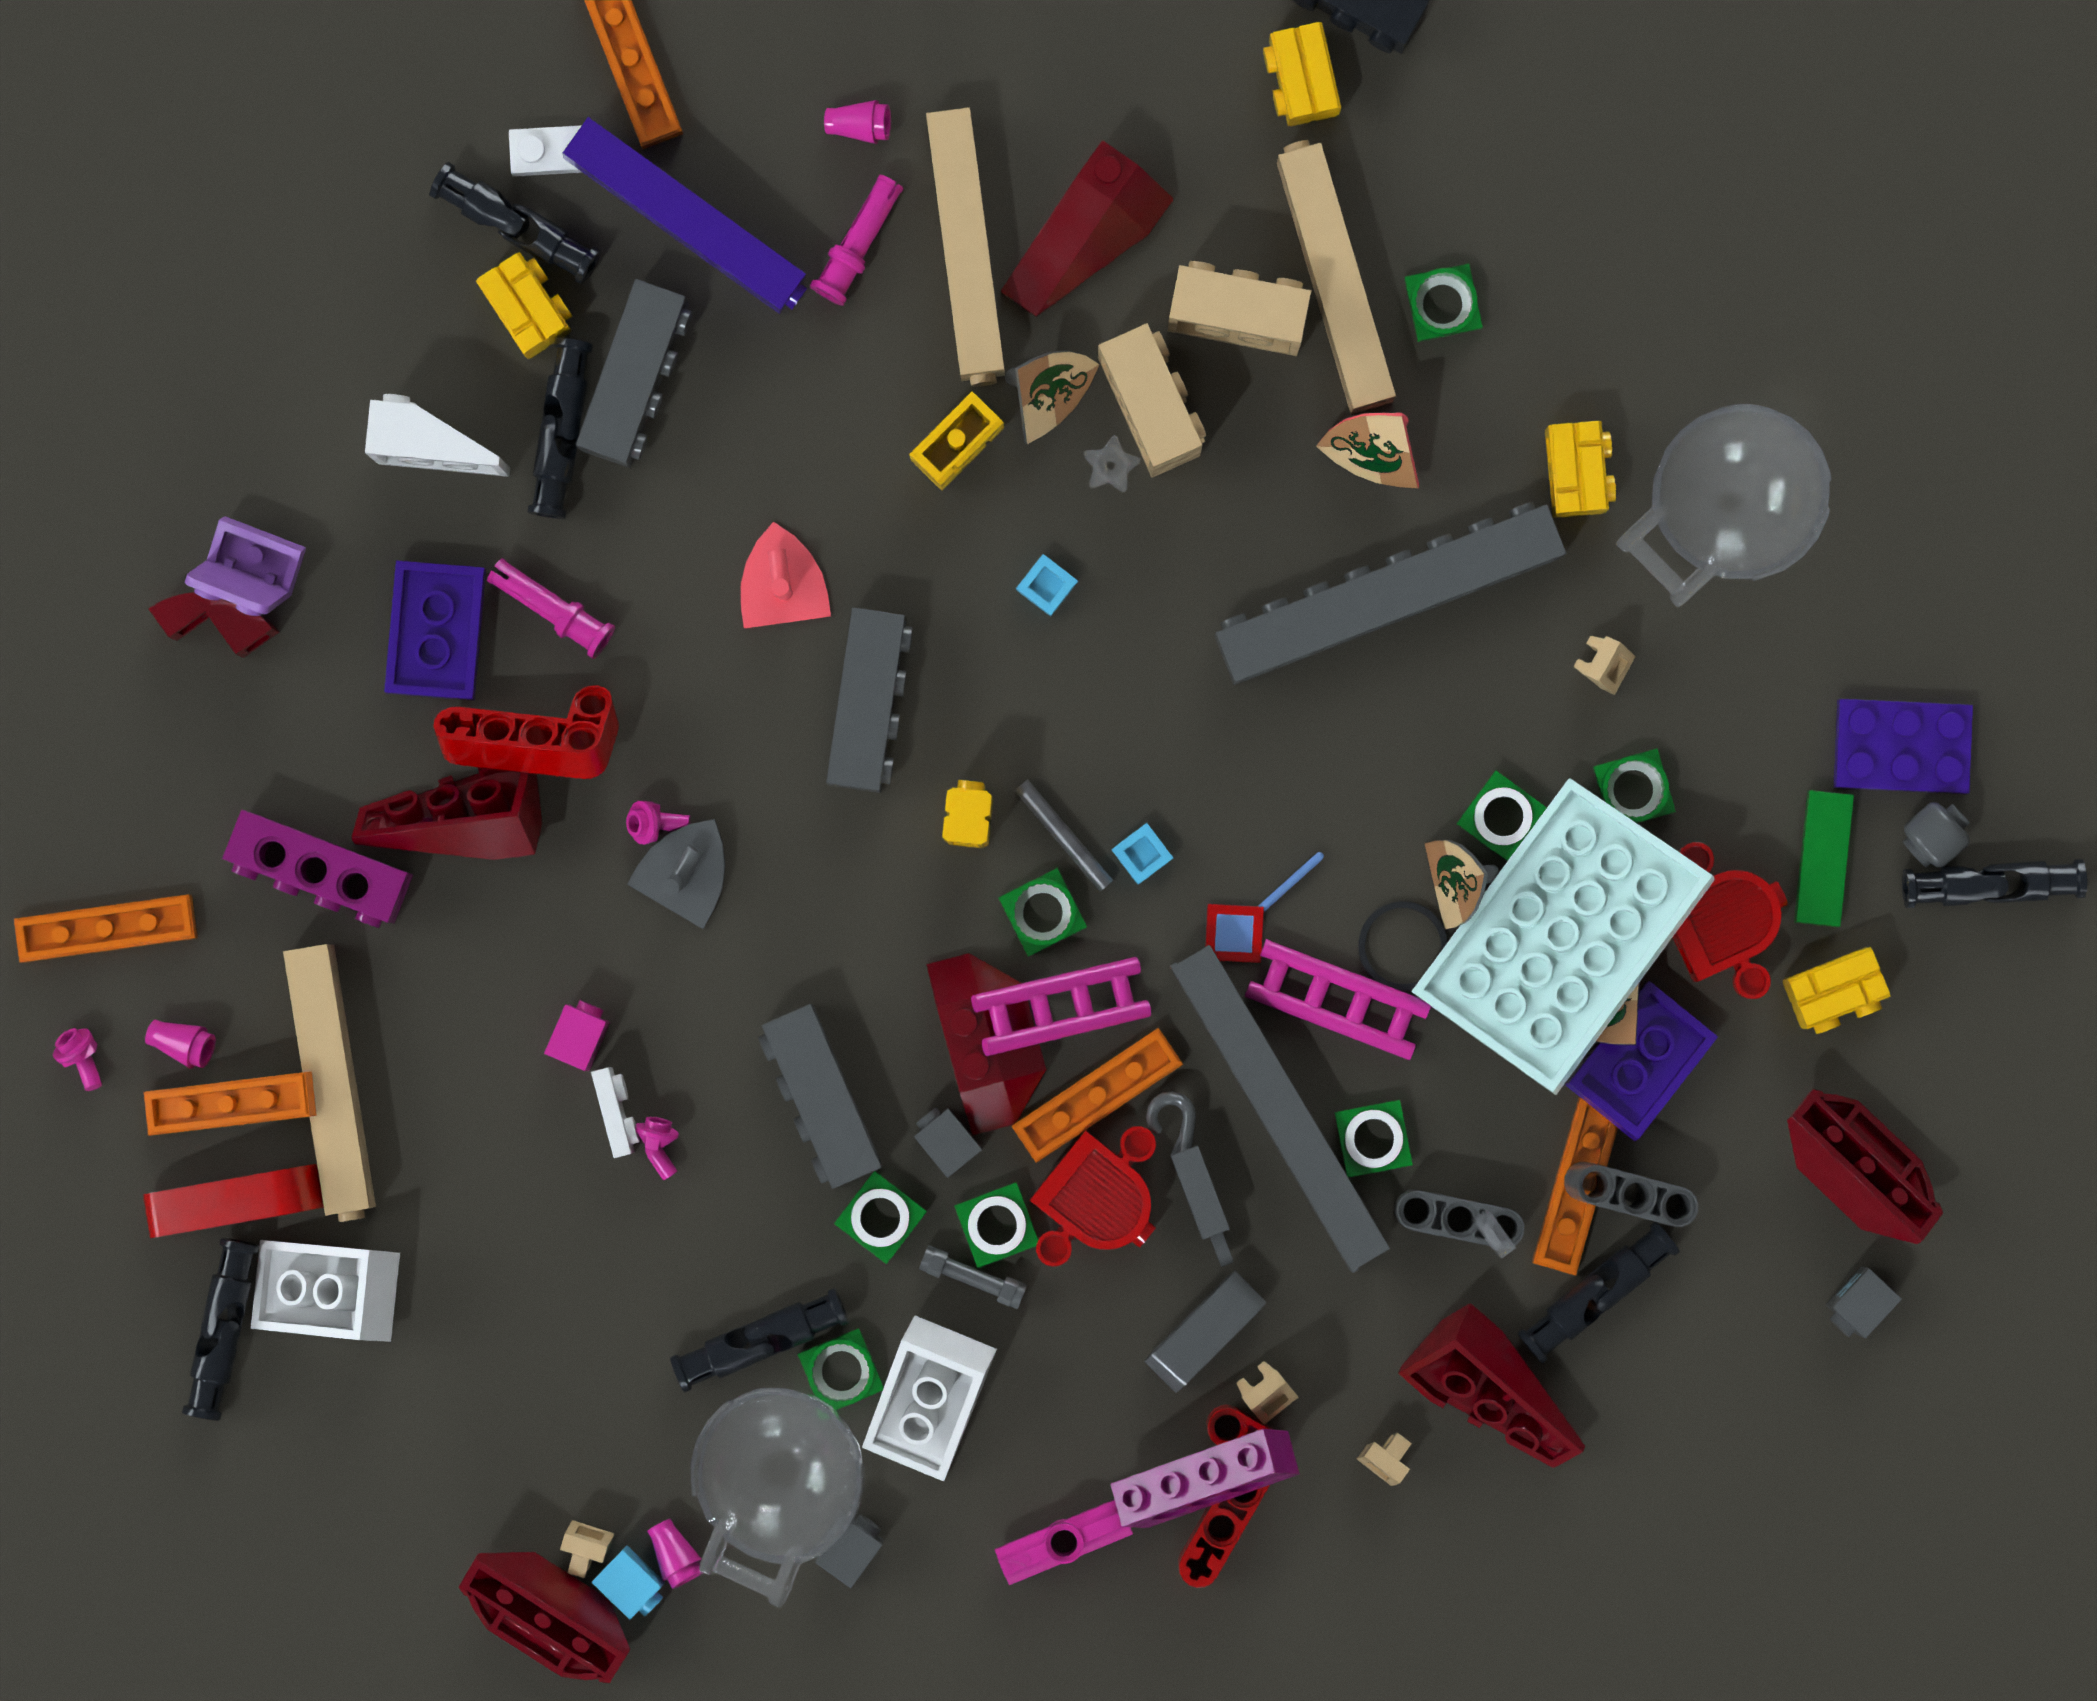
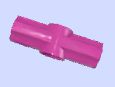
(1036, 1554)

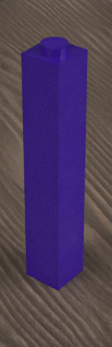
(685, 216)

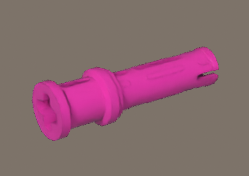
(847, 258)
(569, 619)

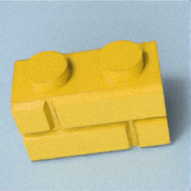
(1303, 74)
(524, 305)
(956, 441)
(1578, 469)
(968, 814)
(1837, 989)

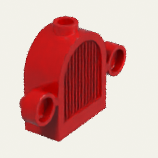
(1730, 925)
(1096, 1197)

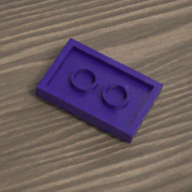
(435, 630)
(1903, 746)
(1638, 1080)

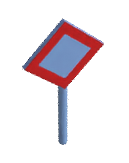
(1237, 929)

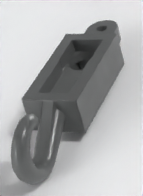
(1193, 1173)

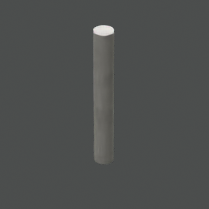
(1063, 835)

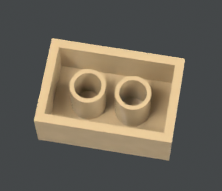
(1239, 308)
(1151, 399)

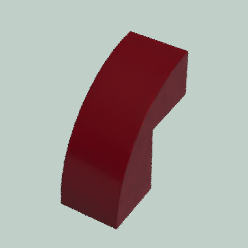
(187, 611)

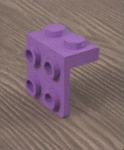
(247, 568)

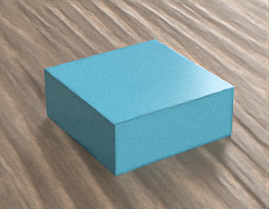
(1046, 585)
(1142, 853)

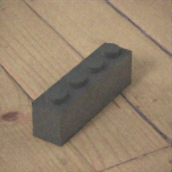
(633, 374)
(867, 700)
(821, 1096)

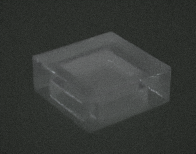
(1493, 1233)

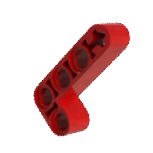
(533, 743)
(233, 1201)
(1236, 1509)

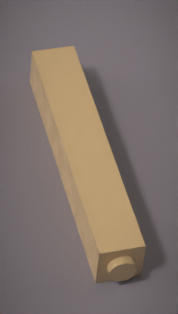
(965, 246)
(1335, 276)
(327, 1053)

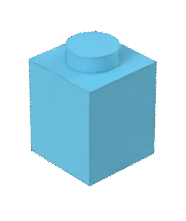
(630, 1584)

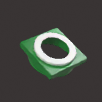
(1460, 279)
(1651, 765)
(1473, 818)
(1053, 884)
(1348, 1122)
(1009, 1197)
(909, 1211)
(851, 1342)

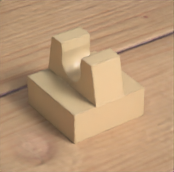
(1608, 665)
(1269, 1395)
(1386, 1459)
(585, 1544)

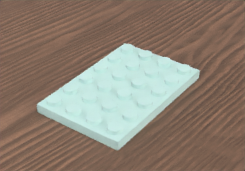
(1563, 935)

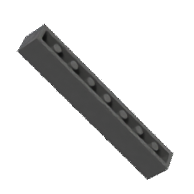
(1390, 593)

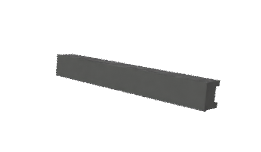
(1280, 1108)

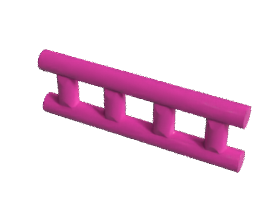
(1327, 973)
(1037, 993)

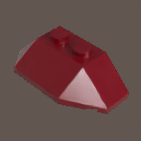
(994, 1085)
(1862, 1167)
(546, 1614)

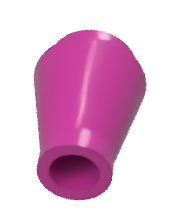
(860, 121)
(184, 1043)
(674, 1554)

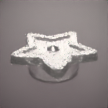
(1110, 453)

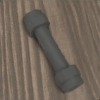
(937, 1262)

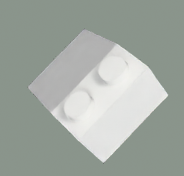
(411, 437)
(325, 1291)
(928, 1397)

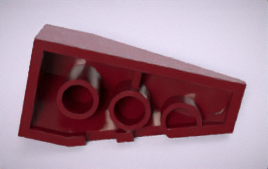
(1096, 221)
(474, 817)
(1483, 1375)

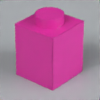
(578, 1035)

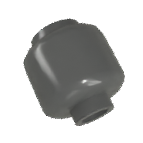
(1937, 834)

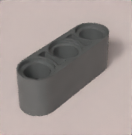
(1650, 1200)
(1438, 1209)
(1205, 1331)

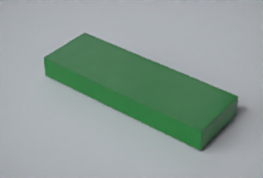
(1823, 858)

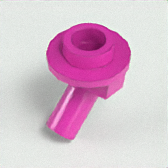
(646, 820)
(77, 1047)
(655, 1135)

